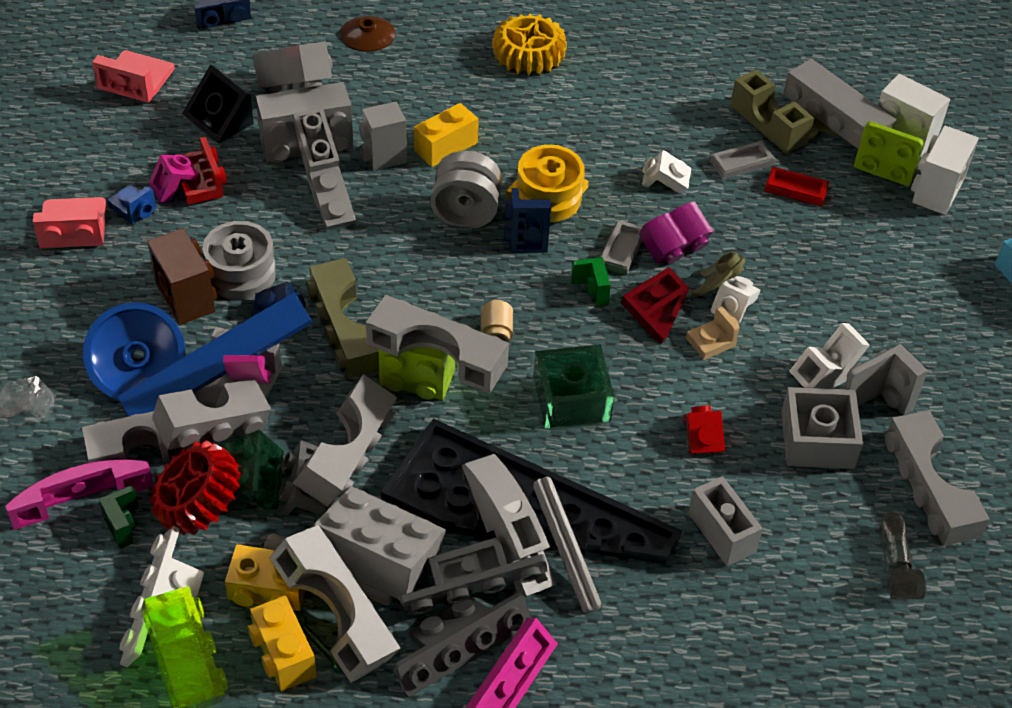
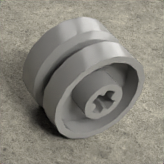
(466, 189)
(240, 259)

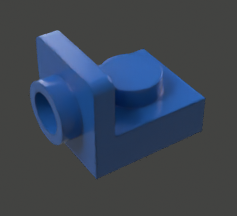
(133, 203)

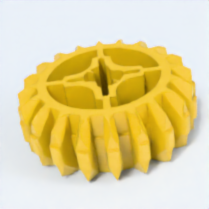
(529, 44)

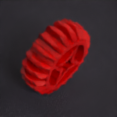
(195, 487)

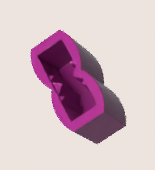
(676, 233)

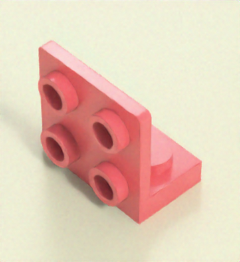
(132, 75)

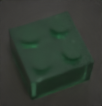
(573, 386)

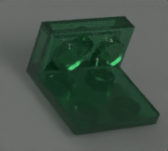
(259, 466)

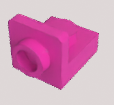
(168, 174)

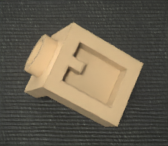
(715, 335)

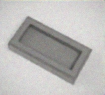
(742, 160)
(622, 247)

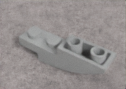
(323, 169)
(509, 516)

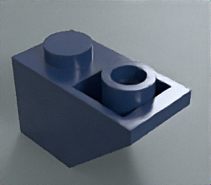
(219, 12)

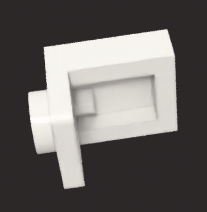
(667, 170)
(735, 296)

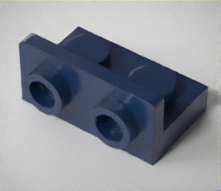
(528, 224)

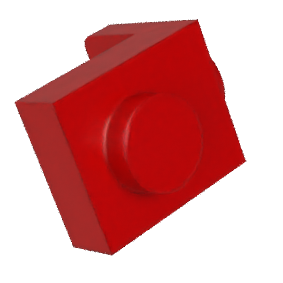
(704, 430)

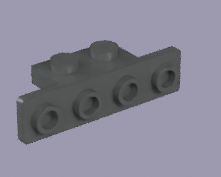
(471, 571)
(458, 638)

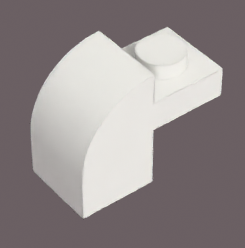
(829, 365)

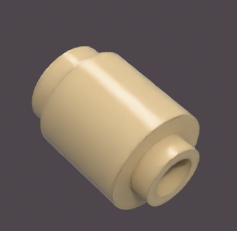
(497, 319)

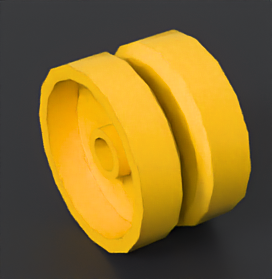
(552, 175)

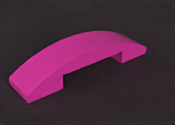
(73, 483)

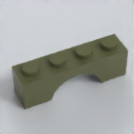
(334, 290)

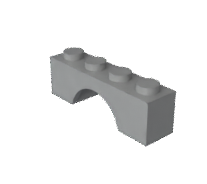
(400, 326)
(331, 466)
(951, 511)
(312, 564)

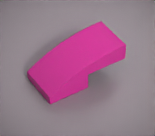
(247, 367)

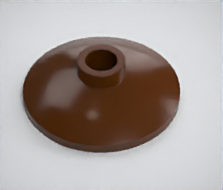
(367, 33)

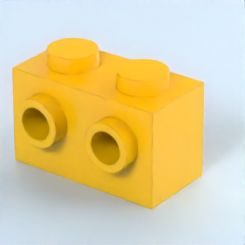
(445, 133)
(256, 580)
(283, 643)

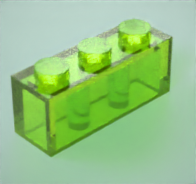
(183, 649)

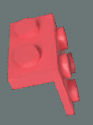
(71, 222)

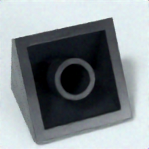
(219, 106)

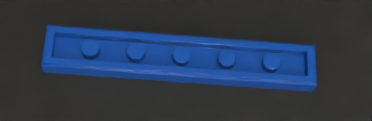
(207, 364)

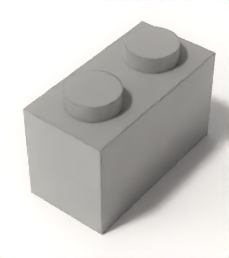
(383, 136)
(725, 521)

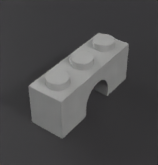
(185, 420)
(118, 437)

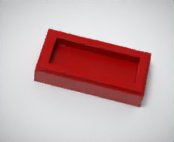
(796, 186)

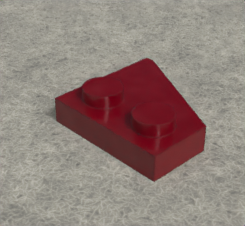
(657, 303)

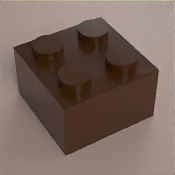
(182, 275)

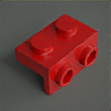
(210, 176)

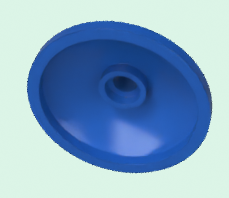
(119, 335)

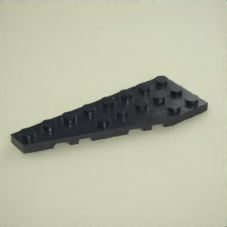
(436, 489)

